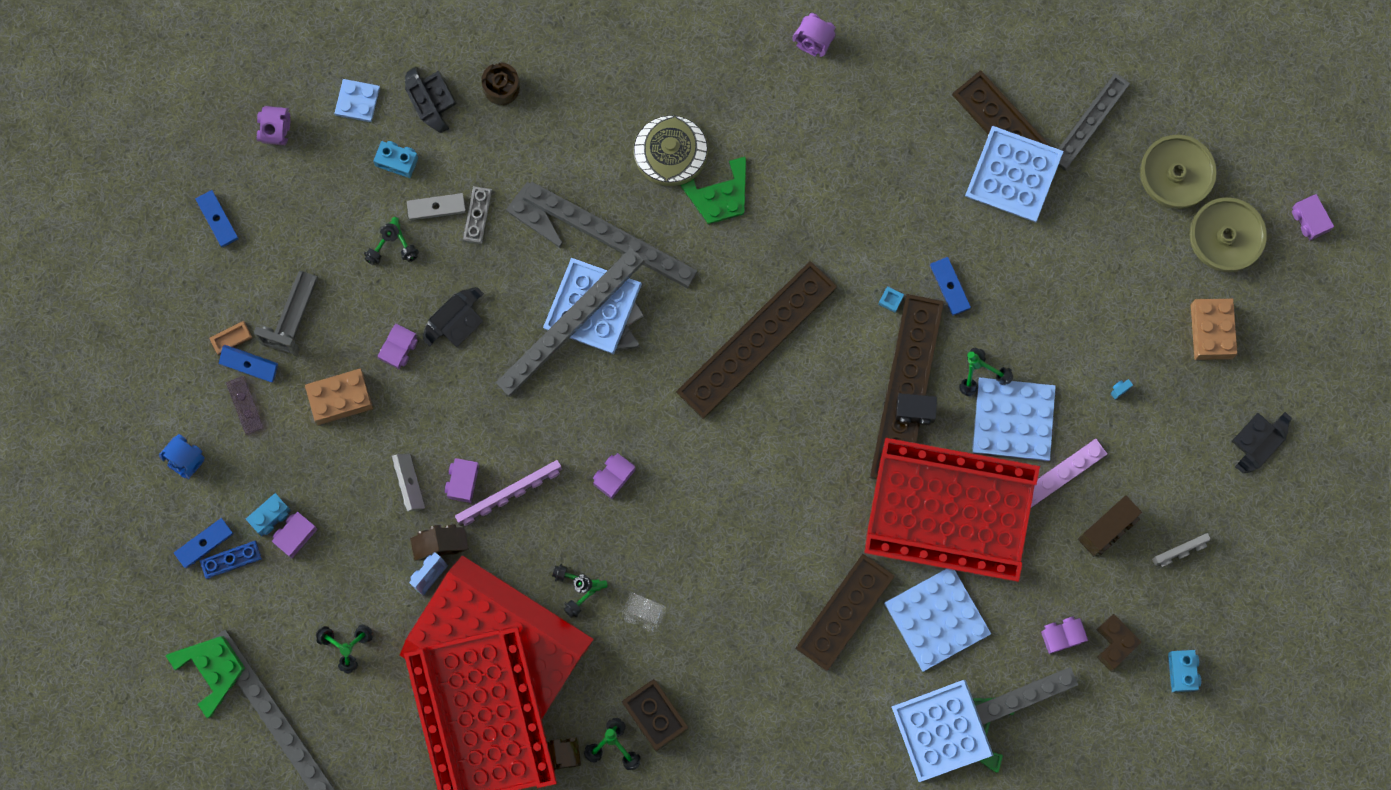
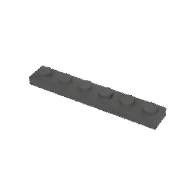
(1092, 119)
(1026, 695)

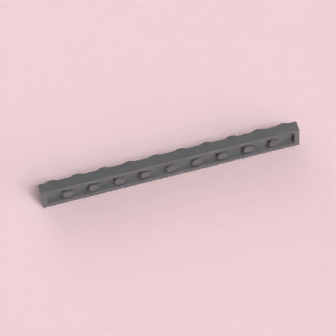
(608, 234)
(570, 322)
(278, 724)

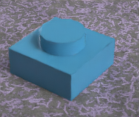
(891, 299)
(1120, 388)

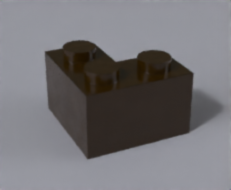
(442, 541)
(1121, 642)

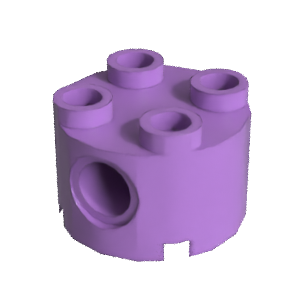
(814, 35)
(273, 125)

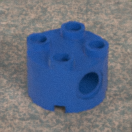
(182, 457)

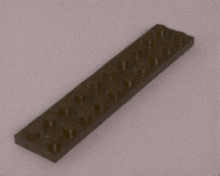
(756, 340)
(909, 368)

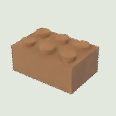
(1213, 329)
(338, 396)

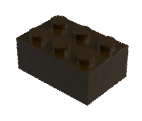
(1110, 526)
(655, 715)

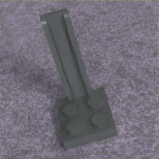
(291, 316)

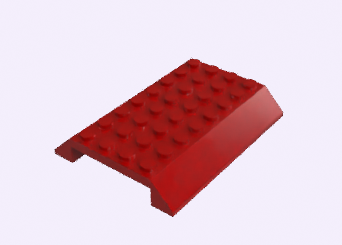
(951, 509)
(478, 602)
(480, 713)

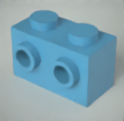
(396, 159)
(268, 515)
(1184, 671)

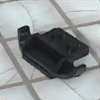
(429, 97)
(454, 318)
(1260, 440)

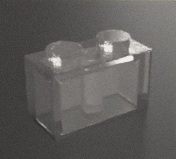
(644, 611)

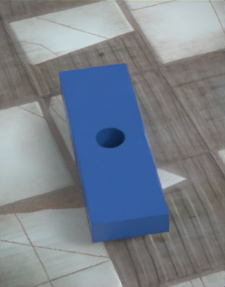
(211, 209)
(946, 275)
(239, 361)
(193, 551)
(241, 555)

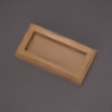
(232, 337)

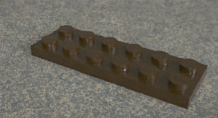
(992, 108)
(844, 612)

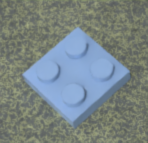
(357, 100)
(428, 574)

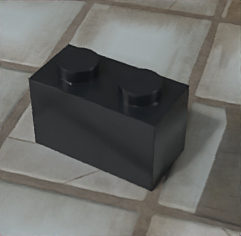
(916, 409)

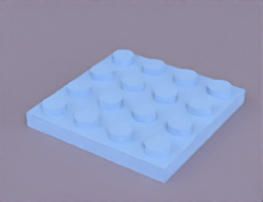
(1014, 174)
(608, 322)
(1014, 419)
(937, 618)
(942, 730)

